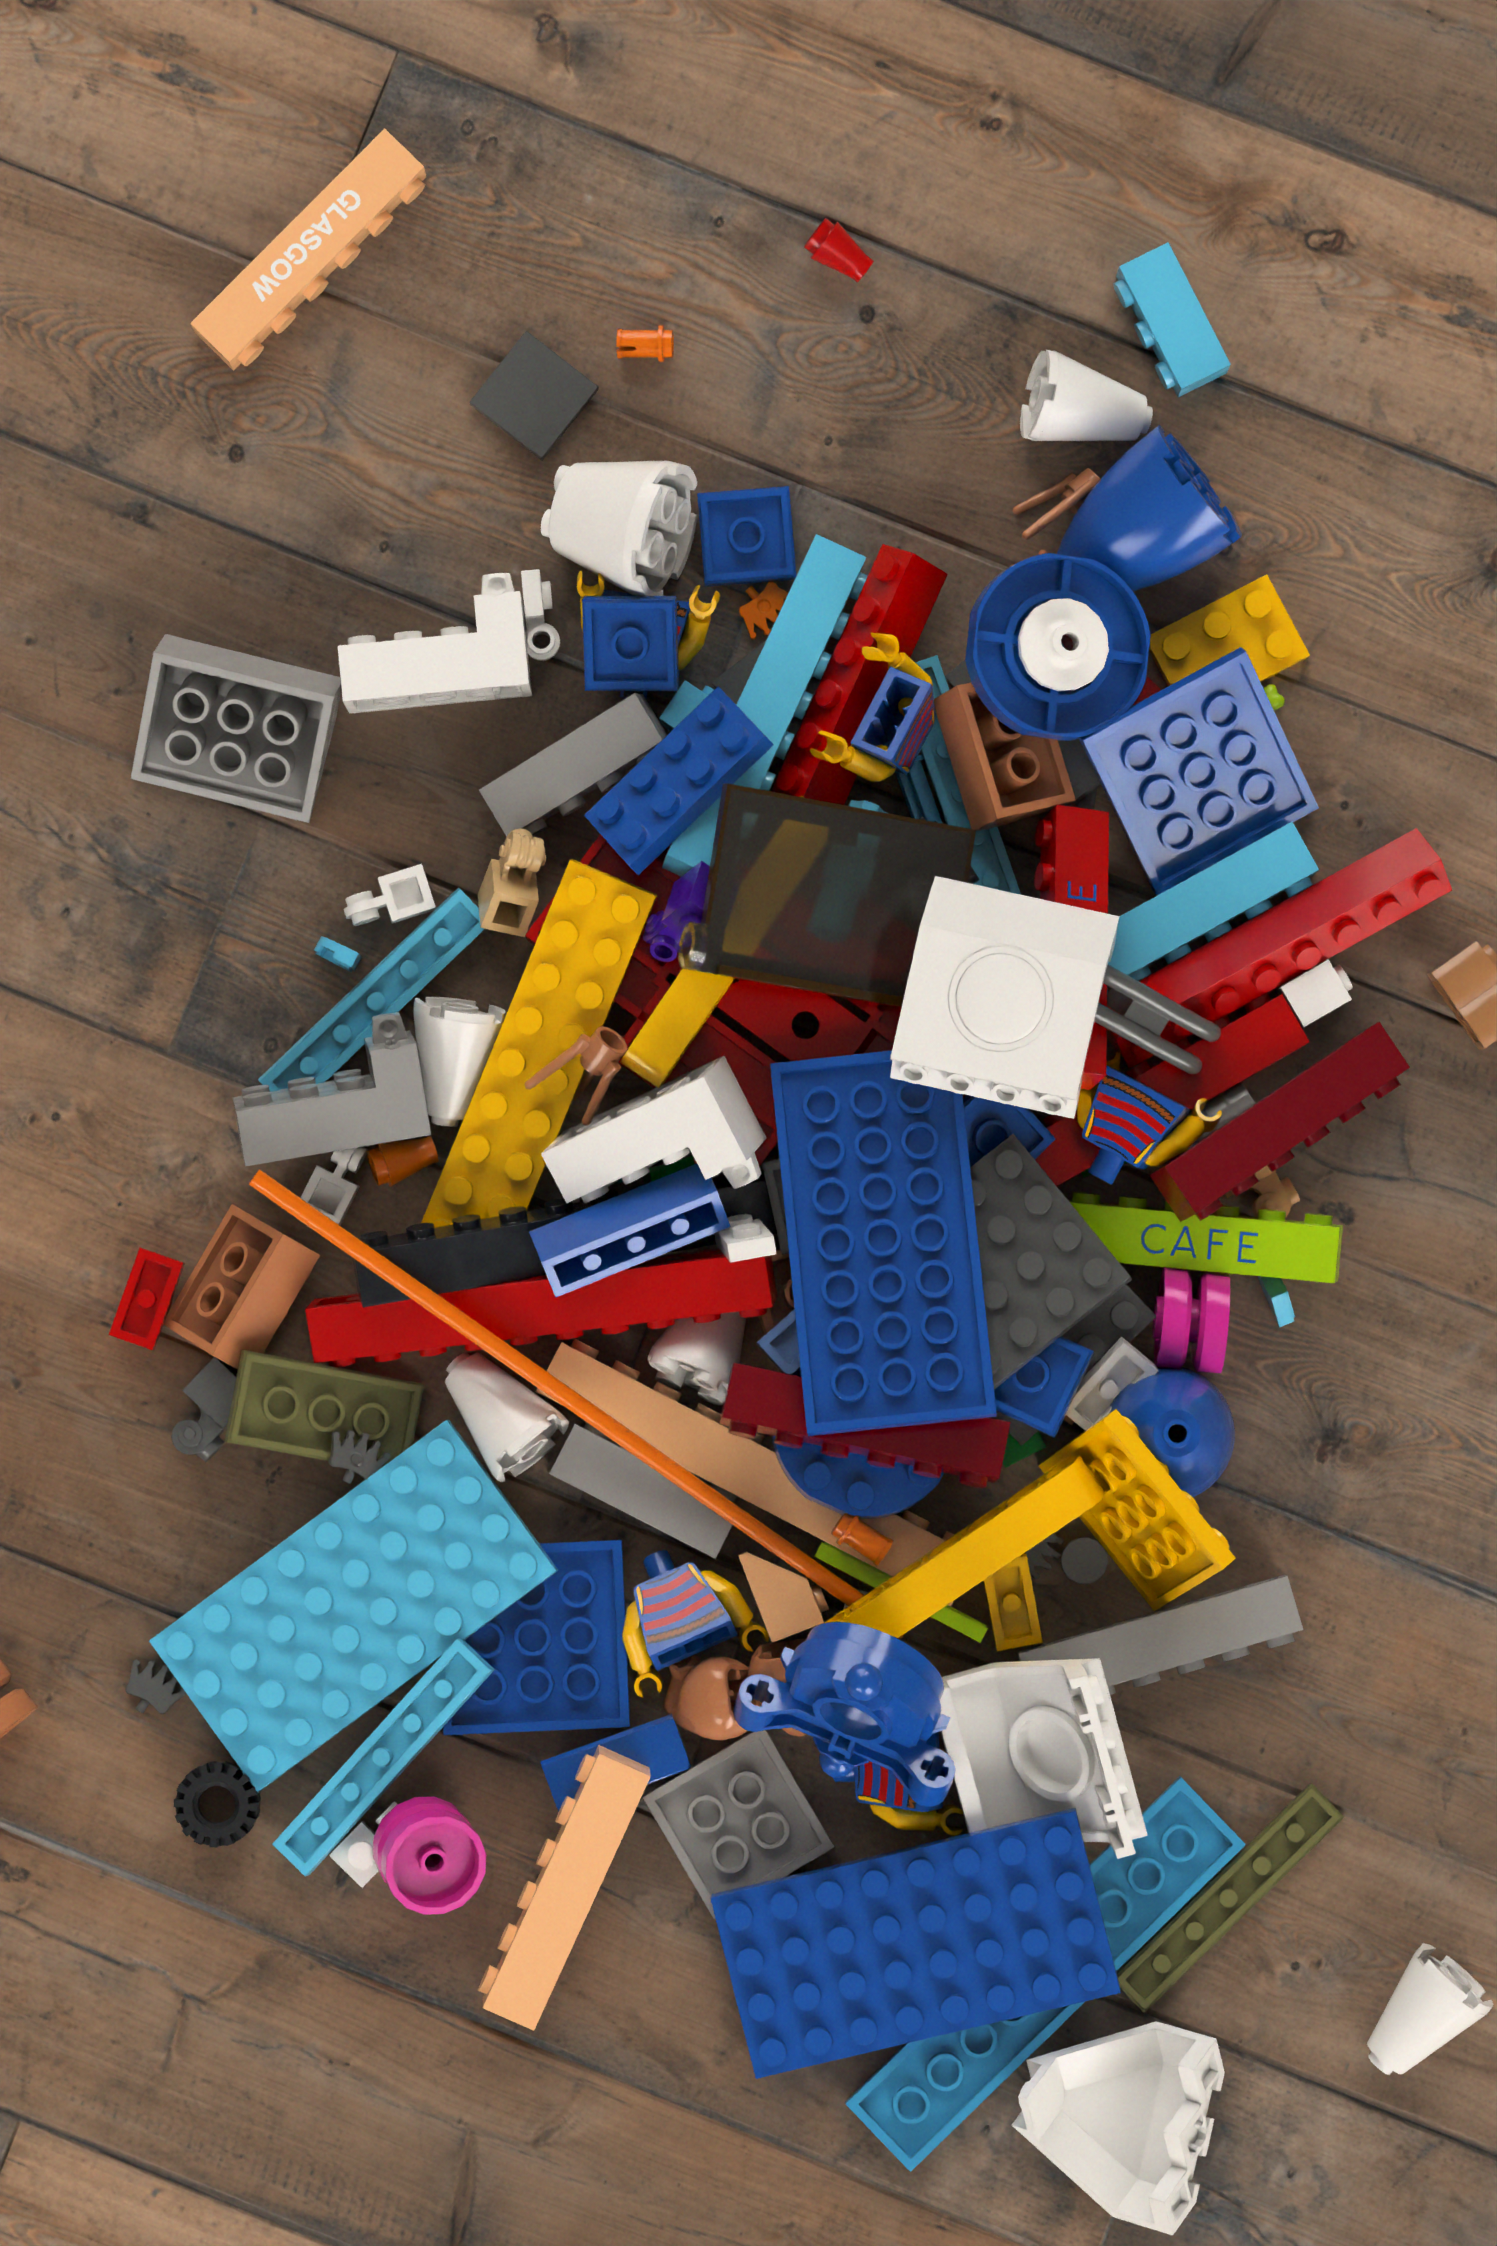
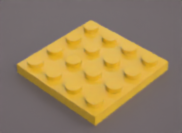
(1144, 1516)

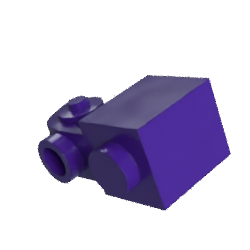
(683, 906)

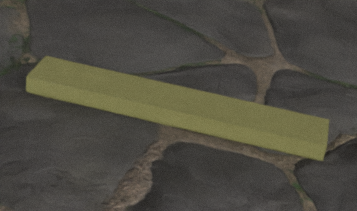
(1228, 1897)

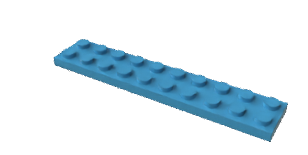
(944, 2078)

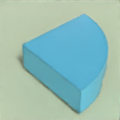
(337, 954)
(1278, 1299)

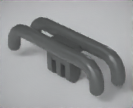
(1145, 1015)

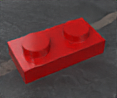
(146, 1299)

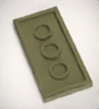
(299, 1404)

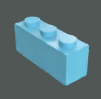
(1171, 320)

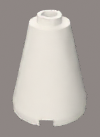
(1080, 404)
(453, 1052)
(502, 1415)
(1425, 2012)

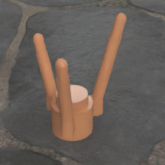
(1075, 492)
(599, 1057)

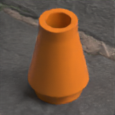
(400, 1159)

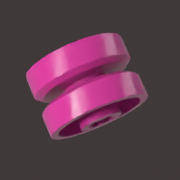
(1195, 1320)
(429, 1855)

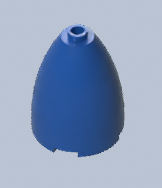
(1151, 515)
(1199, 1410)

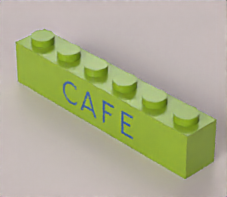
(1219, 1242)

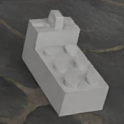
(341, 1112)

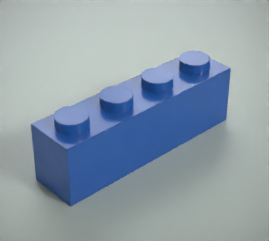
(629, 1229)

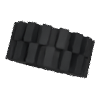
(191, 1817)

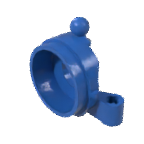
(861, 1703)

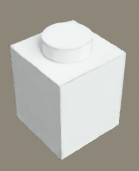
(1317, 992)

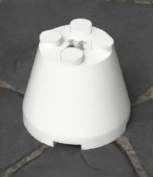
(624, 521)

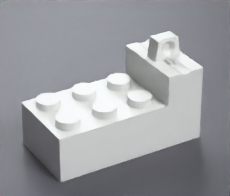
(443, 667)
(692, 1112)

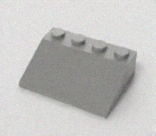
(236, 727)

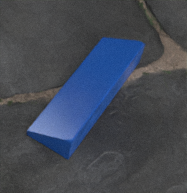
(651, 1744)

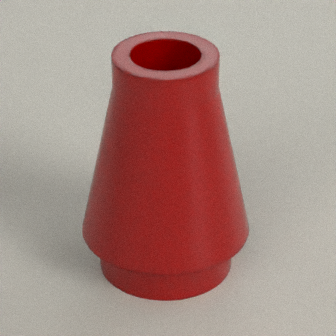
(837, 250)

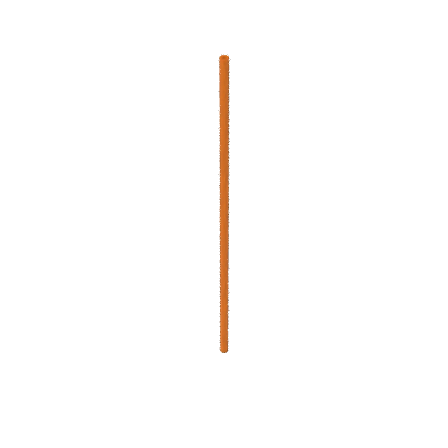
(554, 1388)

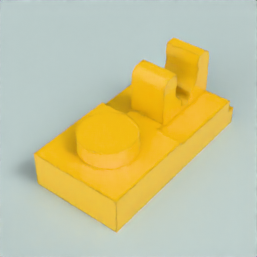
(1013, 1606)

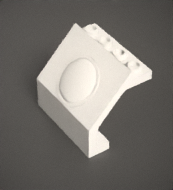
(1002, 996)
(1039, 1744)

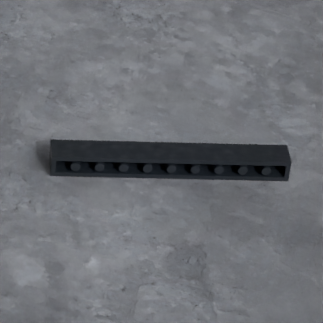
(501, 1247)

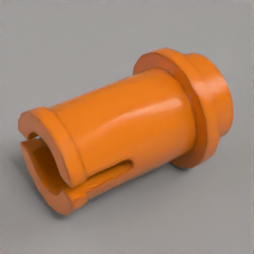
(645, 343)
(862, 1538)

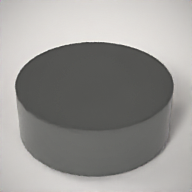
(1084, 1560)

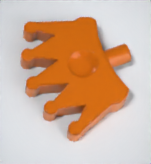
(762, 608)

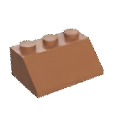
(996, 768)
(240, 1288)

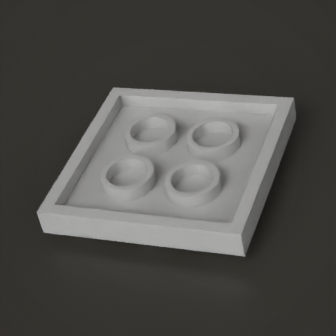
(738, 1818)

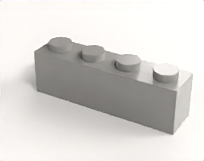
(574, 767)
(635, 1488)

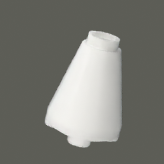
(699, 1355)

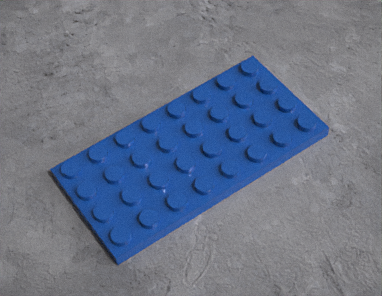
(881, 1247)
(915, 1943)

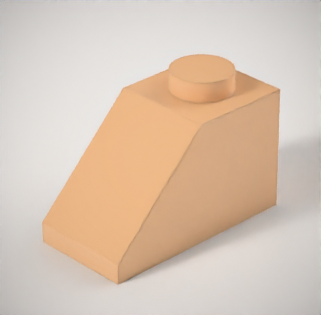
(783, 1597)

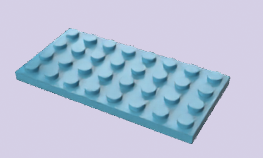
(353, 1605)

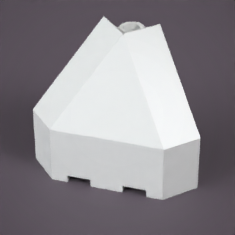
(1127, 2118)

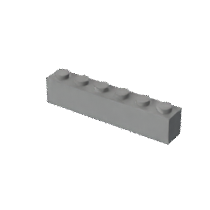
(1184, 1634)

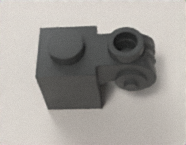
(213, 1393)

